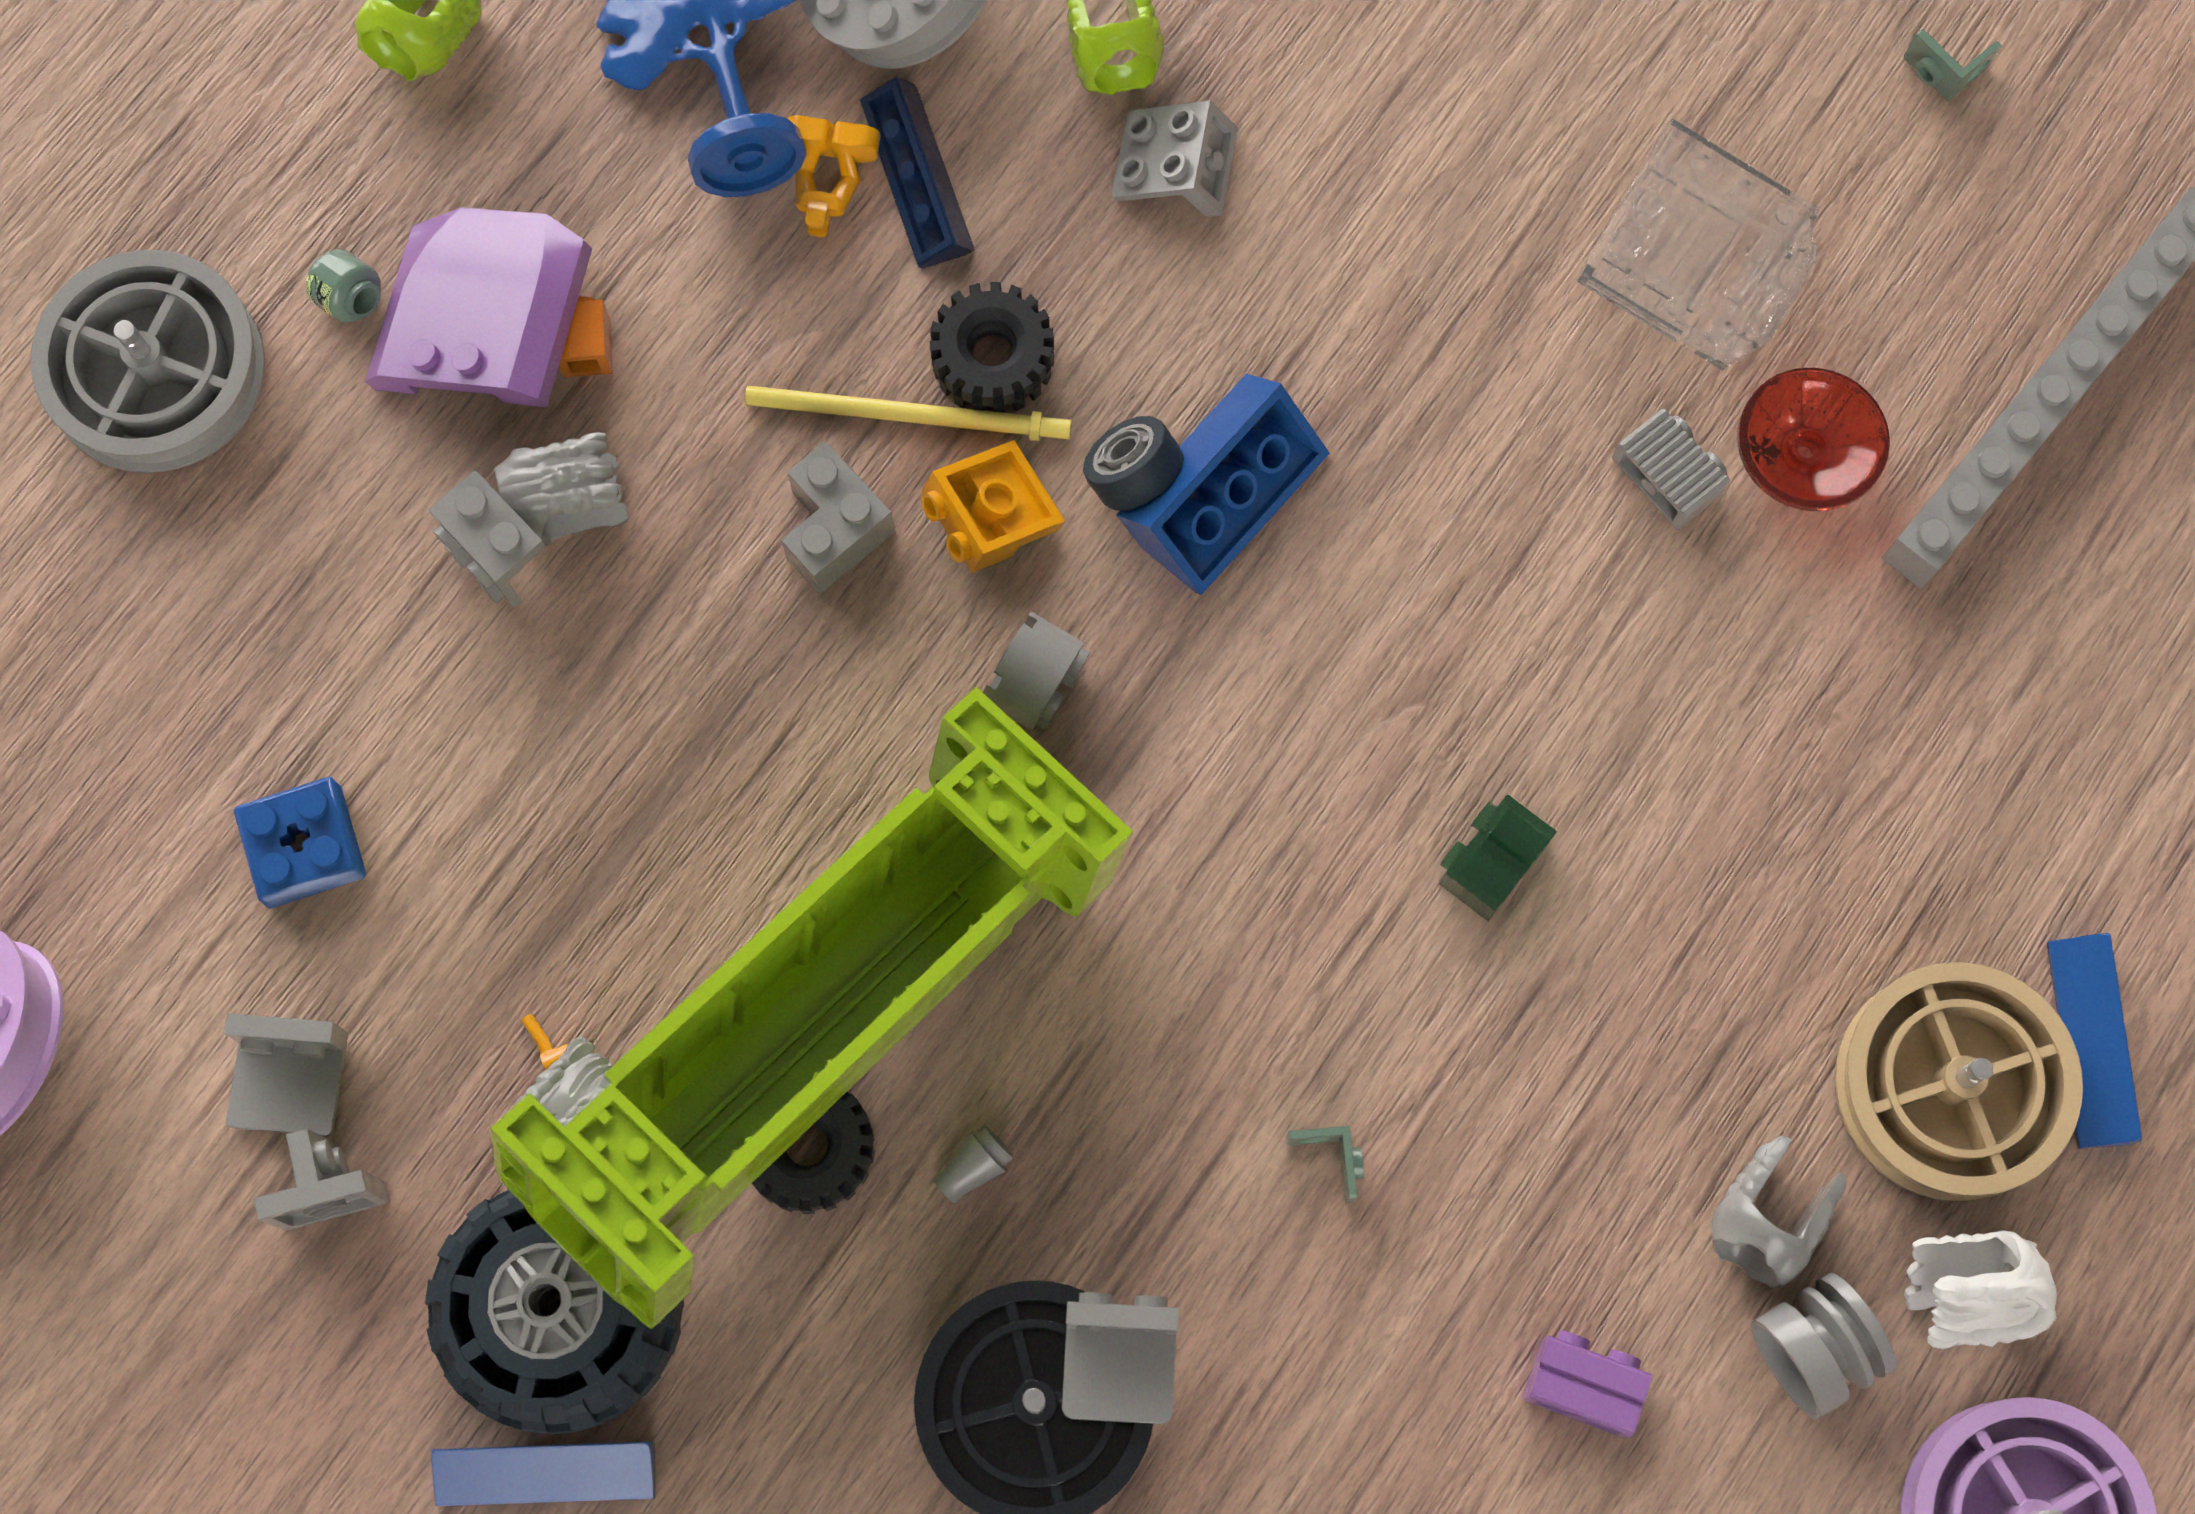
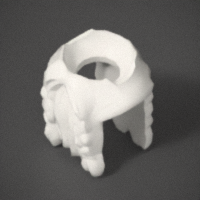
(1983, 1288)

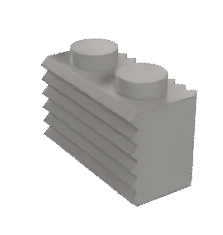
(1672, 468)

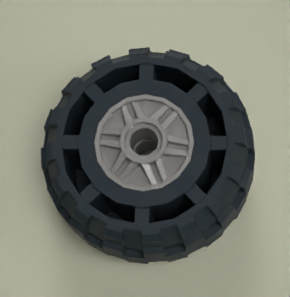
(515, 1359)

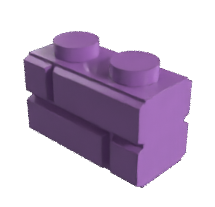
(1588, 1385)

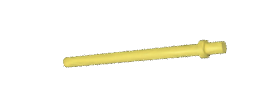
(1032, 425)

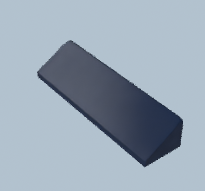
(917, 173)

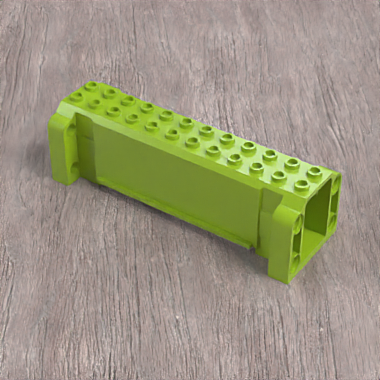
(808, 1007)

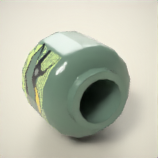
(343, 286)

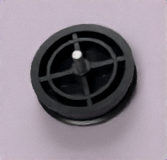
(996, 1415)

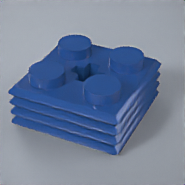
(328, 857)

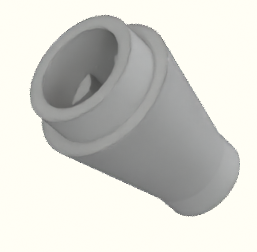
(974, 1164)

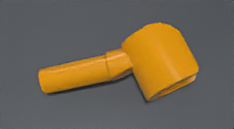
(547, 1053)

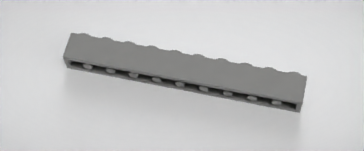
(2047, 397)

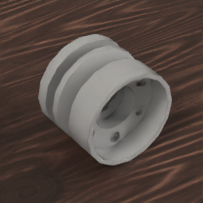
(1823, 1345)

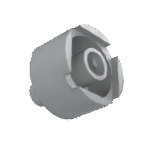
(1033, 671)

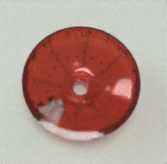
(1827, 416)

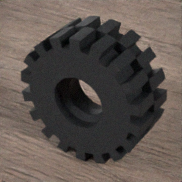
(992, 315)
(833, 1177)

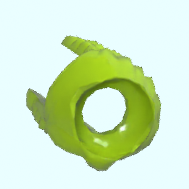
(411, 43)
(1098, 44)

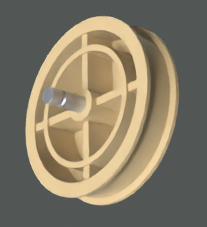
(1958, 1082)

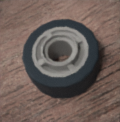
(1133, 463)

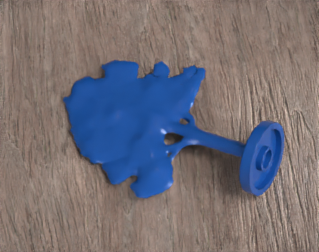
(745, 150)

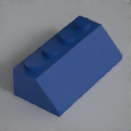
(1230, 484)

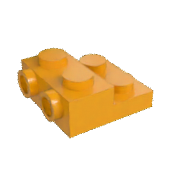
(989, 506)

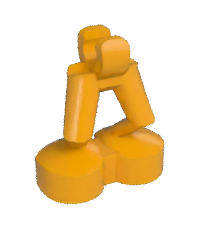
(850, 145)

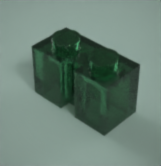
(1497, 856)

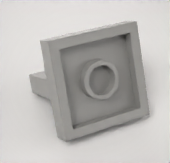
(322, 1184)

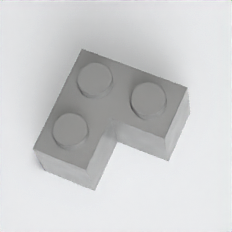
(844, 520)

